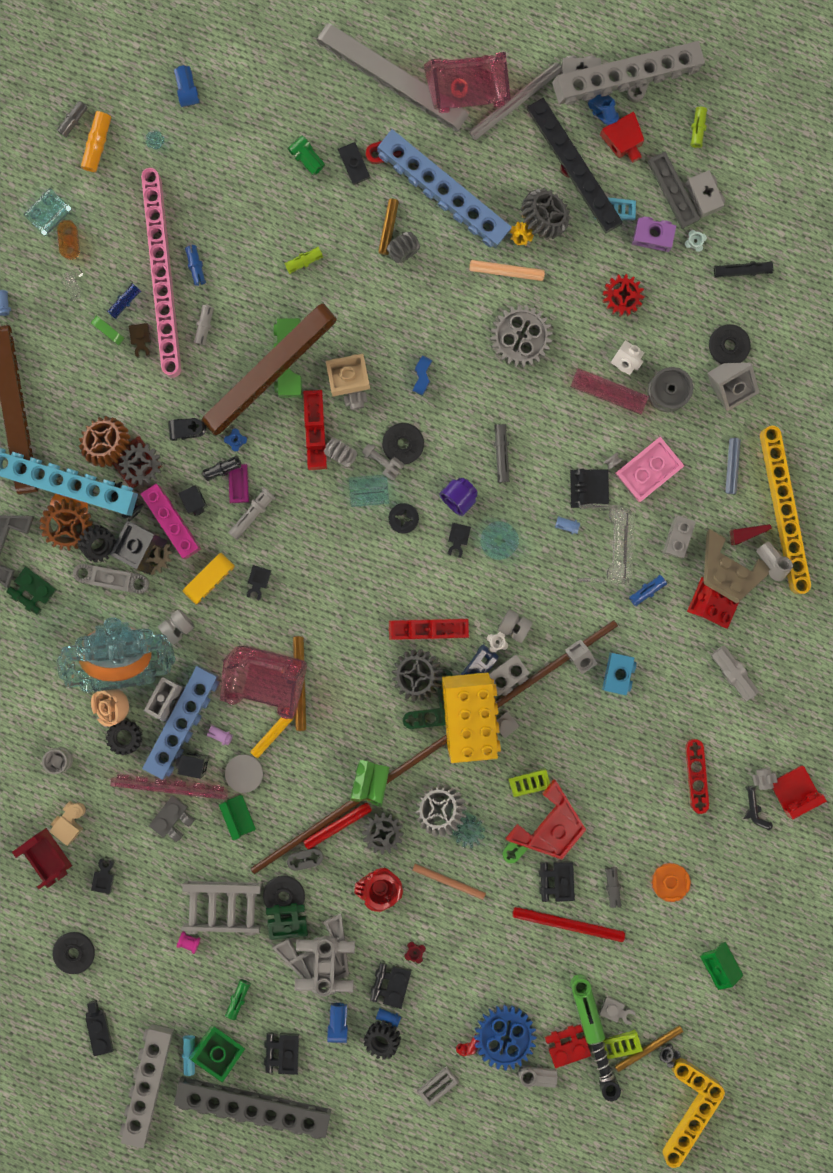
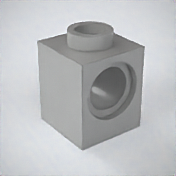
(581, 656)

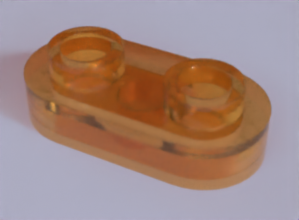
(68, 240)

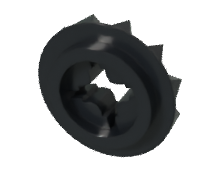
(408, 526)

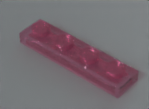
(609, 391)

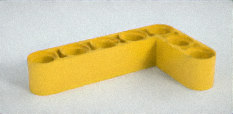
(693, 1113)

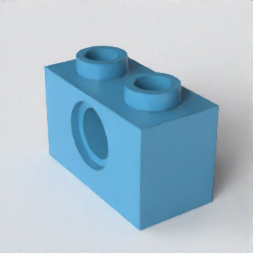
(614, 663)

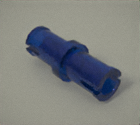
(124, 300)

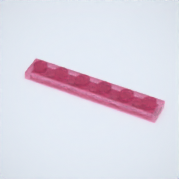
(177, 787)

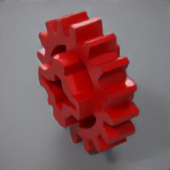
(630, 295)

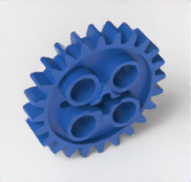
(521, 1041)

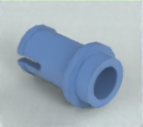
(4, 305)
(567, 525)

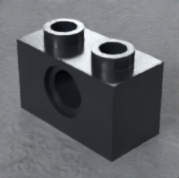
(192, 765)

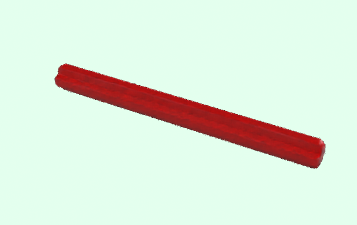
(568, 924)

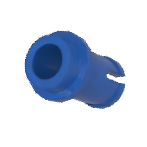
(388, 1017)

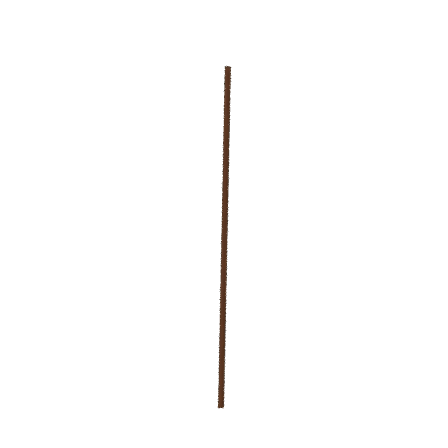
(423, 754)

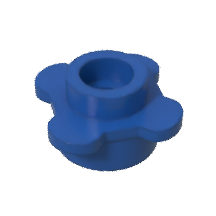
(240, 440)

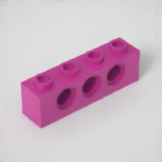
(171, 521)

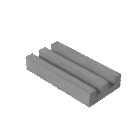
(450, 1075)

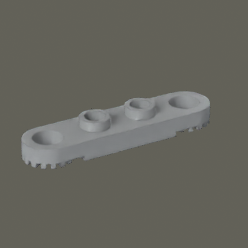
(111, 578)

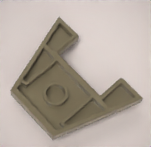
(727, 575)

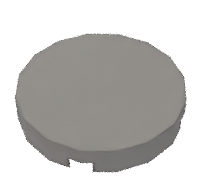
(244, 773)

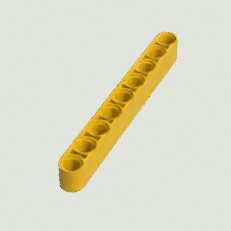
(787, 500)

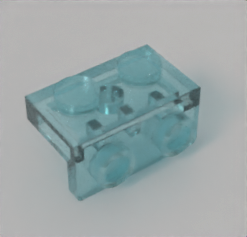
(47, 212)

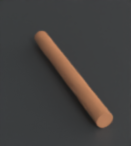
(448, 881)

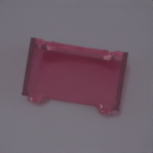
(468, 82)
(263, 679)

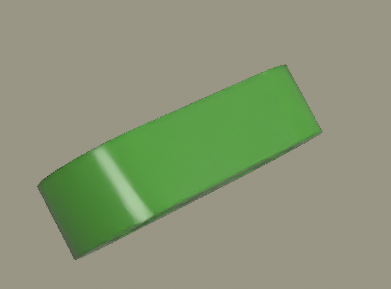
(107, 330)
(518, 853)

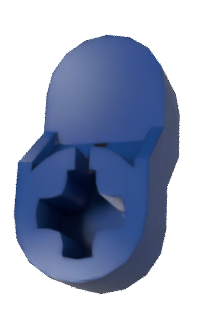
(423, 381)

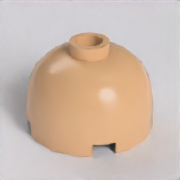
(110, 706)

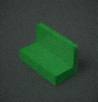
(237, 817)
(722, 966)

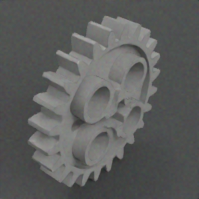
(506, 329)

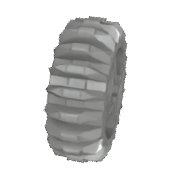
(427, 819)

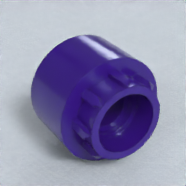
(459, 496)

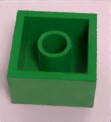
(216, 1053)

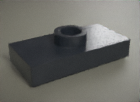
(354, 163)

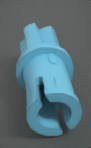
(188, 1048)

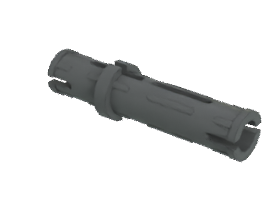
(501, 453)

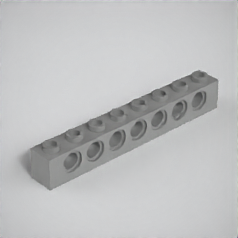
(689, 53)

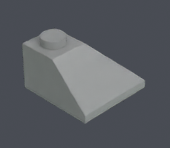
(733, 383)

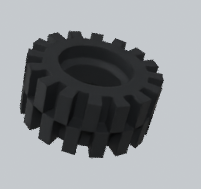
(92, 535)
(119, 748)
(376, 1046)

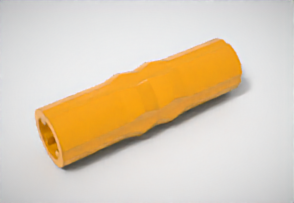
(95, 141)

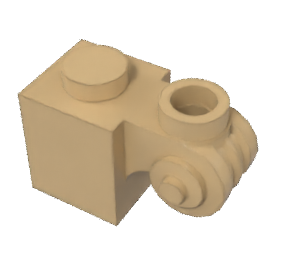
(65, 826)

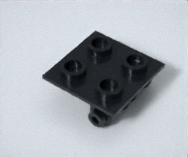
(589, 487)

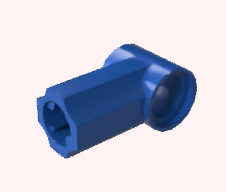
(186, 90)
(337, 1028)

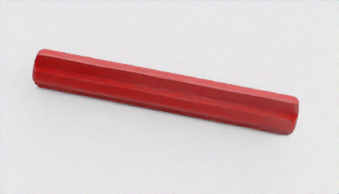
(337, 826)

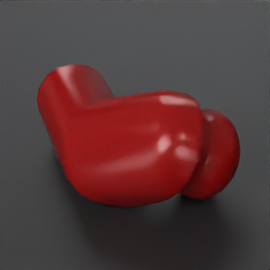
(467, 1048)

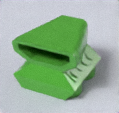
(370, 783)

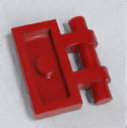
(569, 1051)

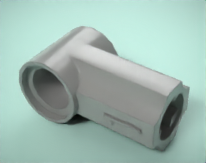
(778, 565)
(540, 1076)

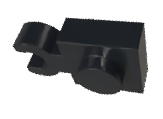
(459, 536)
(259, 579)
(103, 879)

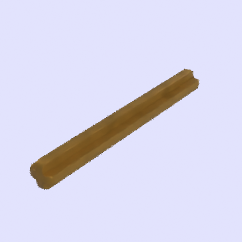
(300, 717)

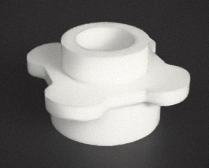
(502, 643)

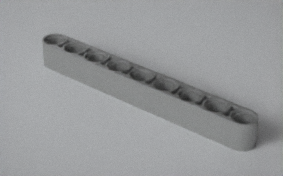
(387, 74)

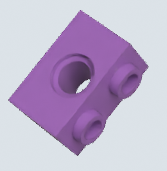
(644, 239)

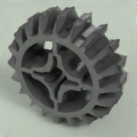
(545, 213)
(433, 676)

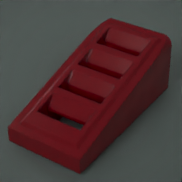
(743, 534)

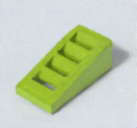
(543, 772)
(623, 1052)

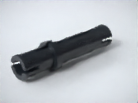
(743, 269)

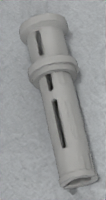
(257, 506)

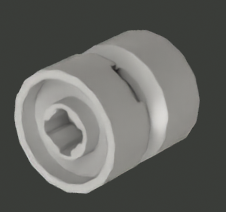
(508, 623)
(176, 626)
(57, 760)

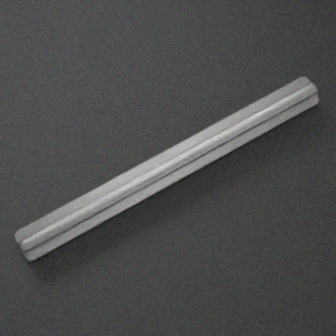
(515, 101)

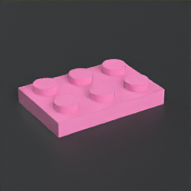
(649, 469)

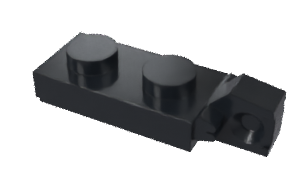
(98, 1030)

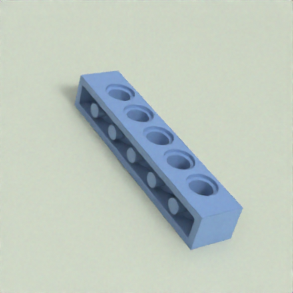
(154, 763)

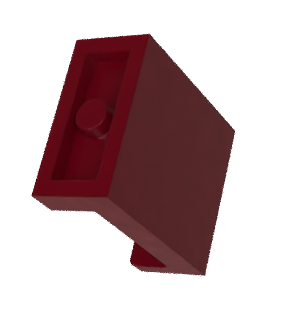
(45, 857)

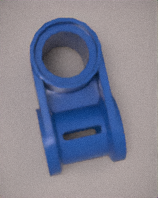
(604, 109)

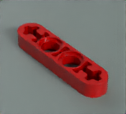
(694, 776)

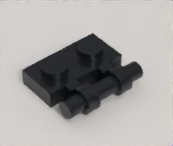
(563, 881)
(396, 986)
(288, 1053)

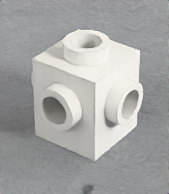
(628, 358)

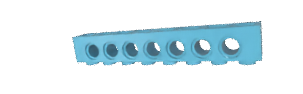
(124, 503)

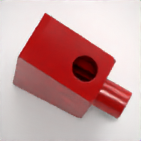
(624, 137)

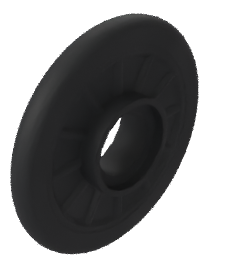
(732, 333)
(406, 431)
(283, 884)
(61, 953)

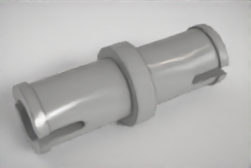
(203, 325)

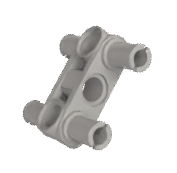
(324, 966)

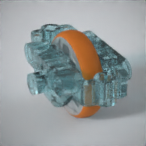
(115, 658)

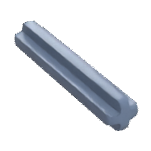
(733, 466)

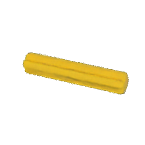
(270, 736)

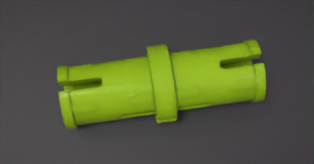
(698, 127)
(303, 260)

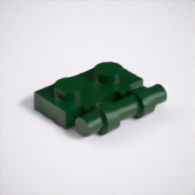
(36, 586)
(289, 926)

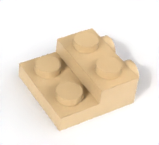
(347, 374)

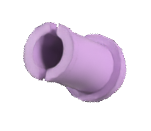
(220, 735)

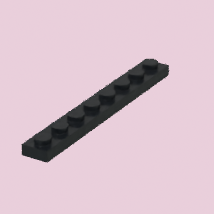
(574, 165)

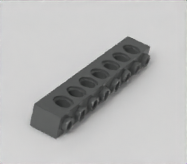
(262, 1102)

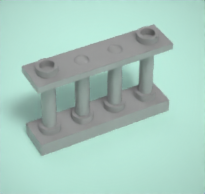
(231, 890)

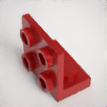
(712, 605)
(797, 793)

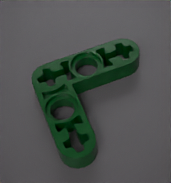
(439, 712)

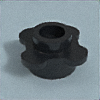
(664, 1055)

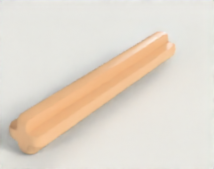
(507, 270)

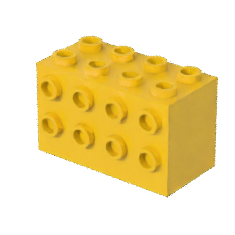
(471, 717)

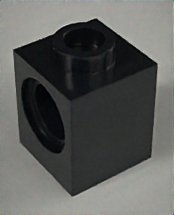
(193, 500)

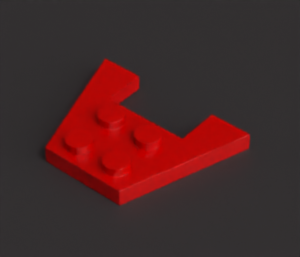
(556, 832)

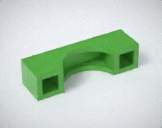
(288, 384)

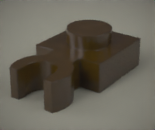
(140, 336)

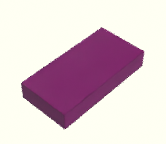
(239, 485)

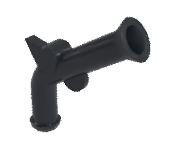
(755, 809)

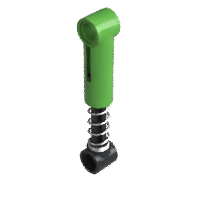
(594, 1036)

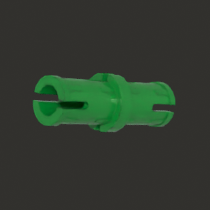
(237, 999)

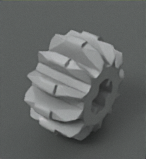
(340, 452)

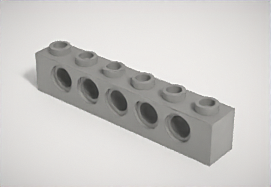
(138, 1135)

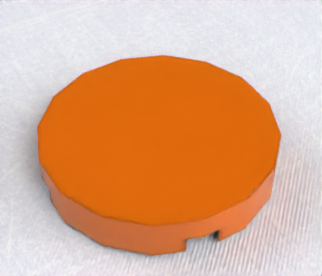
(665, 877)

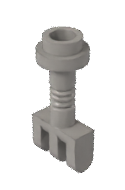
(389, 465)

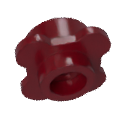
(420, 949)

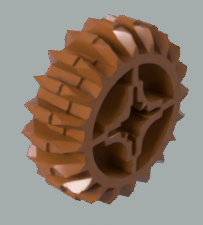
(96, 450)
(56, 512)

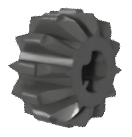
(403, 247)

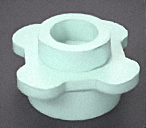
(700, 240)

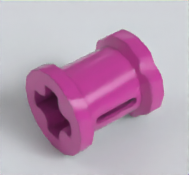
(188, 942)

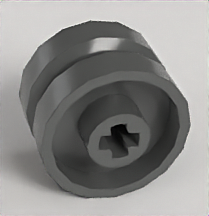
(676, 380)

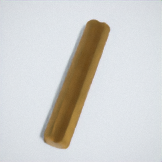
(388, 226)

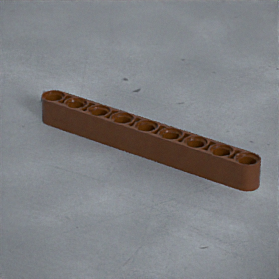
(269, 369)
(13, 404)

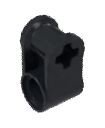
(184, 428)

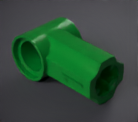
(304, 153)

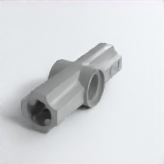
(735, 673)

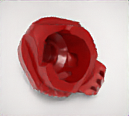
(379, 889)

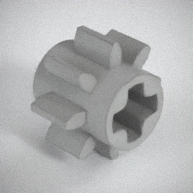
(355, 400)
(764, 778)

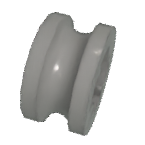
(612, 461)

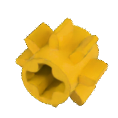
(521, 234)

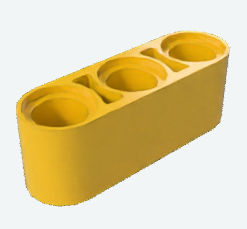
(207, 578)

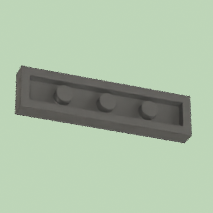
(673, 190)

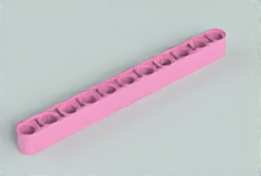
(158, 264)

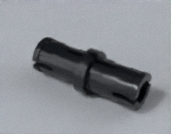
(222, 468)

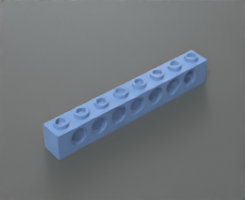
(394, 142)

